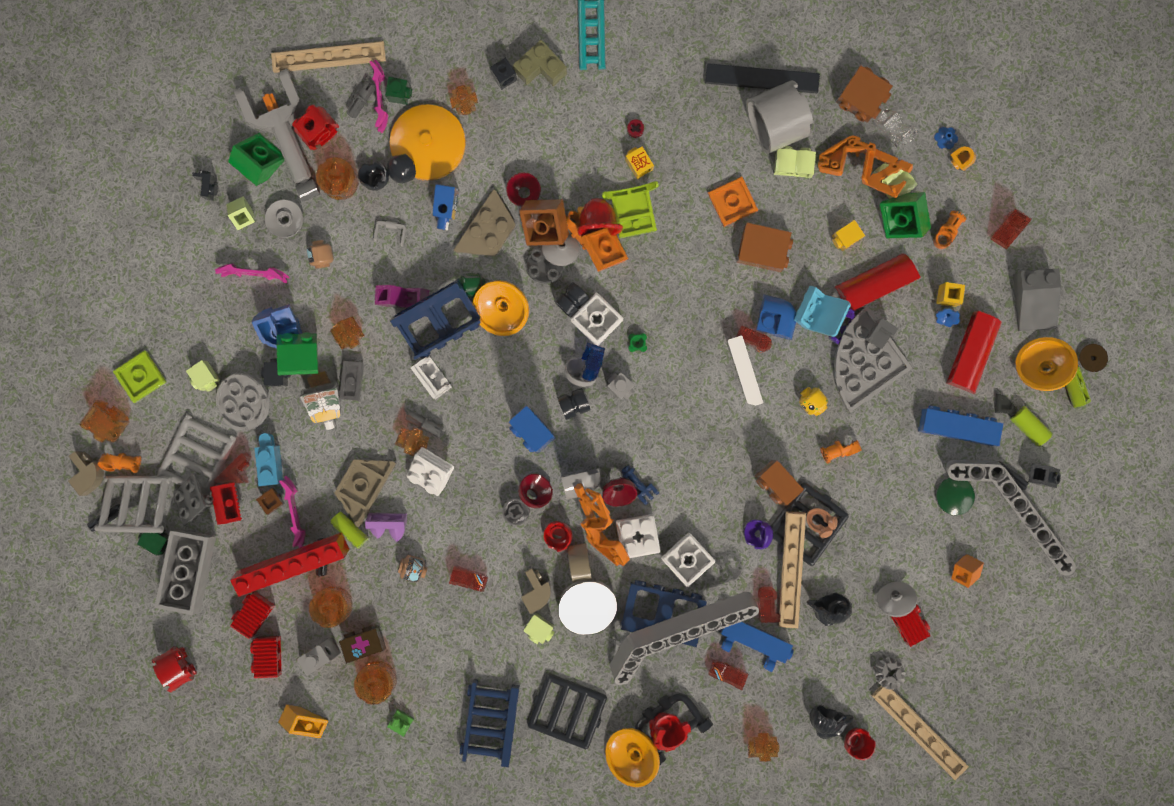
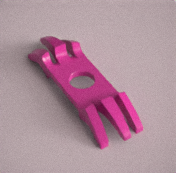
(378, 77)
(271, 273)
(299, 534)

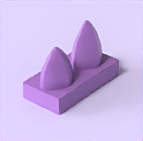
(392, 521)

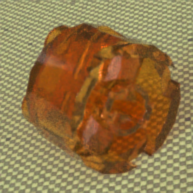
(337, 178)
(104, 421)
(330, 606)
(375, 682)

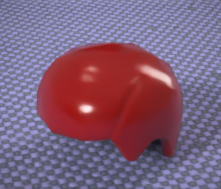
(560, 529)
(863, 748)

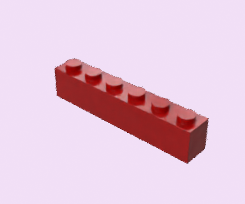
(290, 564)

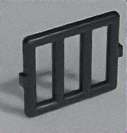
(821, 545)
(550, 729)

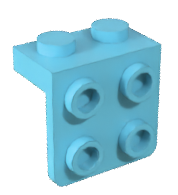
(821, 312)

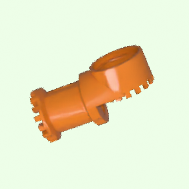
(573, 227)
(949, 229)
(838, 450)
(111, 462)

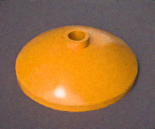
(498, 318)
(1046, 353)
(626, 764)

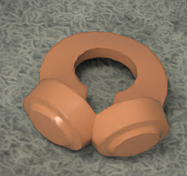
(824, 532)

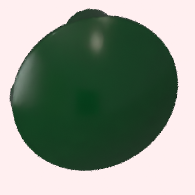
(955, 496)

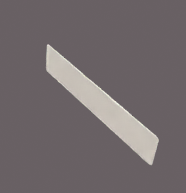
(745, 370)

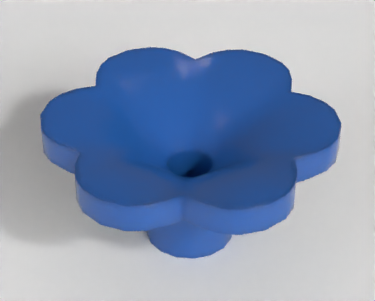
(943, 140)
(948, 317)

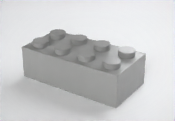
(185, 571)

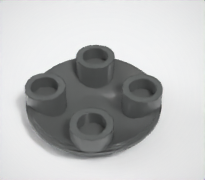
(540, 269)

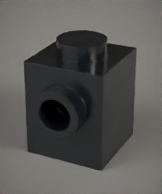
(270, 374)
(1044, 475)

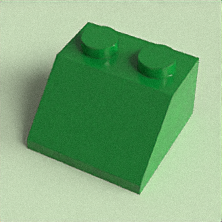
(256, 158)
(906, 216)
(297, 354)

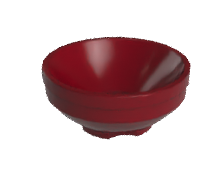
(520, 181)
(540, 486)
(619, 495)

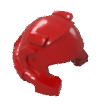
(668, 731)

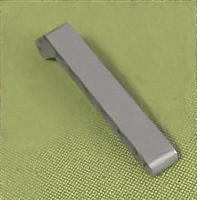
(1021, 511)
(679, 630)

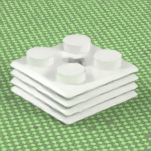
(584, 319)
(429, 471)
(645, 525)
(700, 561)

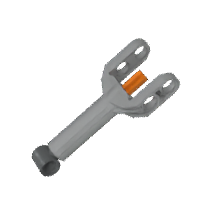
(279, 122)

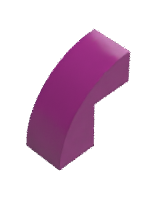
(397, 296)

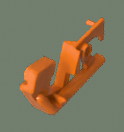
(833, 162)
(594, 526)

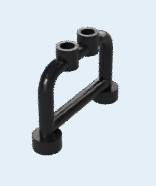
(703, 724)

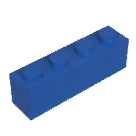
(961, 427)

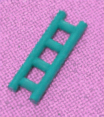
(599, 40)

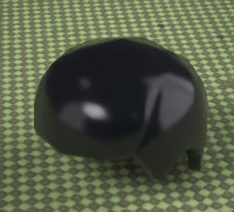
(401, 168)
(368, 174)

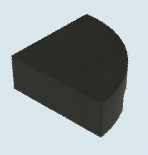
(1004, 405)

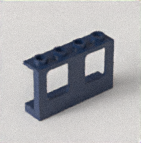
(431, 308)
(664, 610)

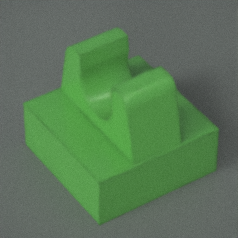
(400, 722)

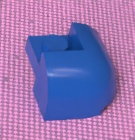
(777, 317)
(275, 322)

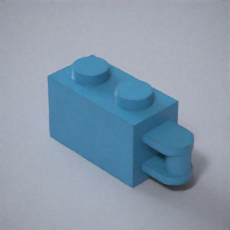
(268, 461)

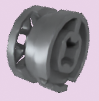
(515, 511)

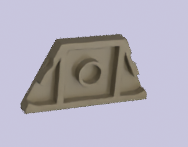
(488, 229)
(362, 486)

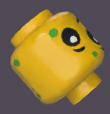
(813, 401)

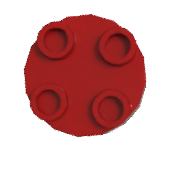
(315, 127)
(173, 668)

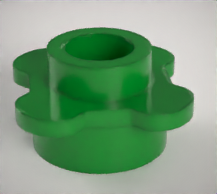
(642, 340)

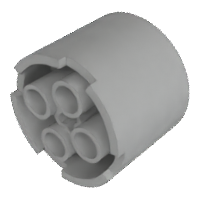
(779, 116)

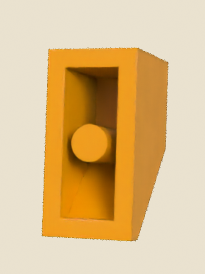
(302, 722)

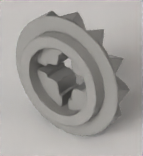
(881, 671)

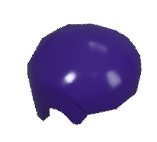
(765, 537)

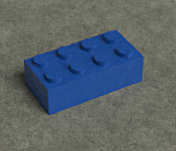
(531, 429)

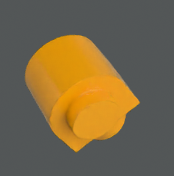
(963, 158)

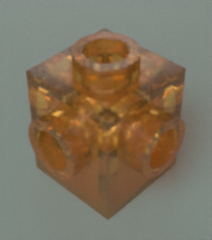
(464, 106)
(347, 333)
(411, 440)
(763, 747)

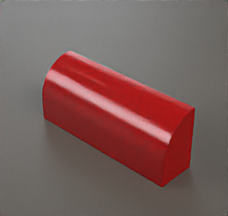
(878, 281)
(974, 351)

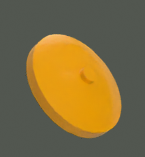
(430, 139)

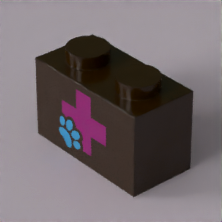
(362, 644)

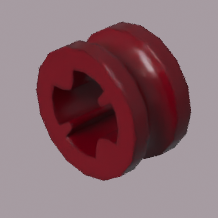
(635, 134)

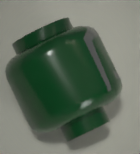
(471, 283)

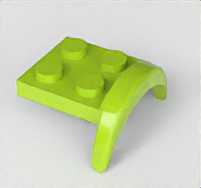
(633, 209)

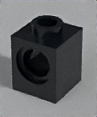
(503, 73)

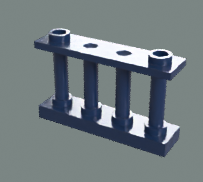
(505, 734)

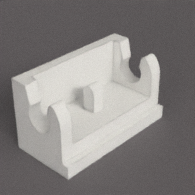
(431, 377)

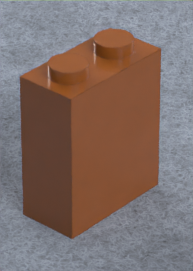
(764, 247)

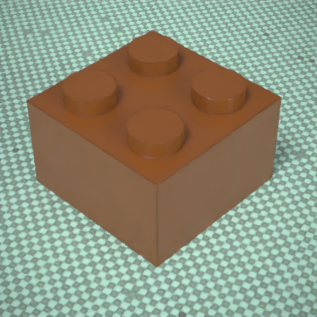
(544, 222)
(778, 483)

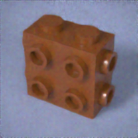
(865, 94)

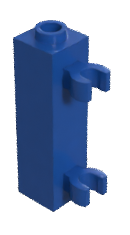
(758, 640)

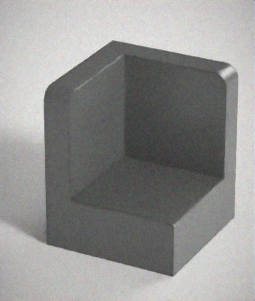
(881, 333)

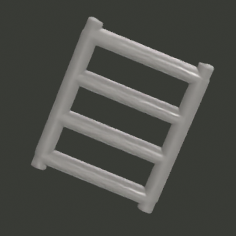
(180, 438)
(128, 481)

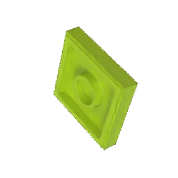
(139, 376)

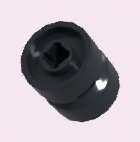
(571, 300)
(572, 404)

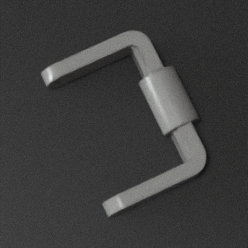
(393, 225)

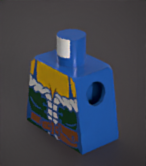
(449, 197)

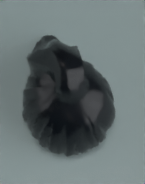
(831, 609)
(828, 721)

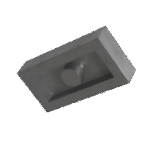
(351, 380)

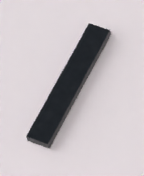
(760, 77)

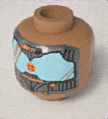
(320, 254)
(412, 568)

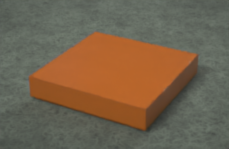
(732, 201)
(604, 249)

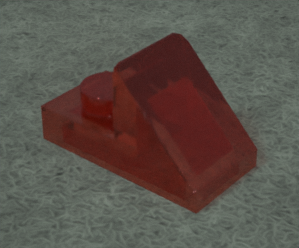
(1011, 227)
(231, 473)

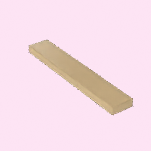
(328, 56)
(792, 569)
(920, 732)

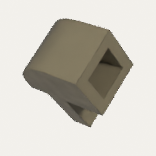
(89, 476)
(579, 563)
(539, 596)

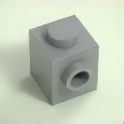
(620, 386)

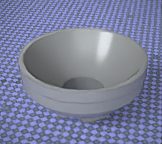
(573, 368)

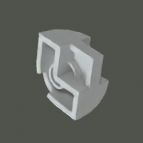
(589, 479)

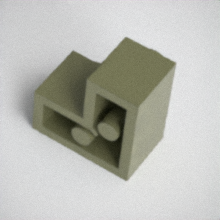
(540, 60)

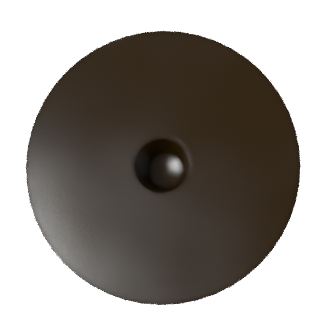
(1098, 353)

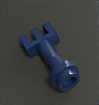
(628, 471)

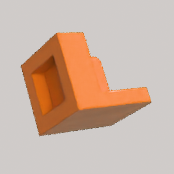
(967, 570)

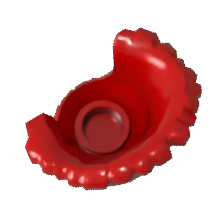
(598, 214)

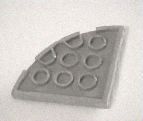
(863, 368)

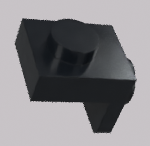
(209, 187)

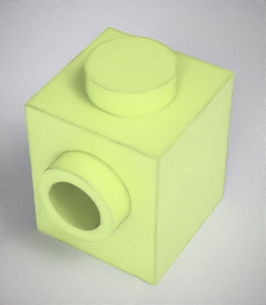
(240, 213)
(203, 376)
(539, 629)

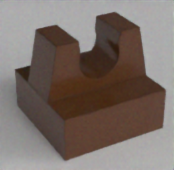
(270, 501)

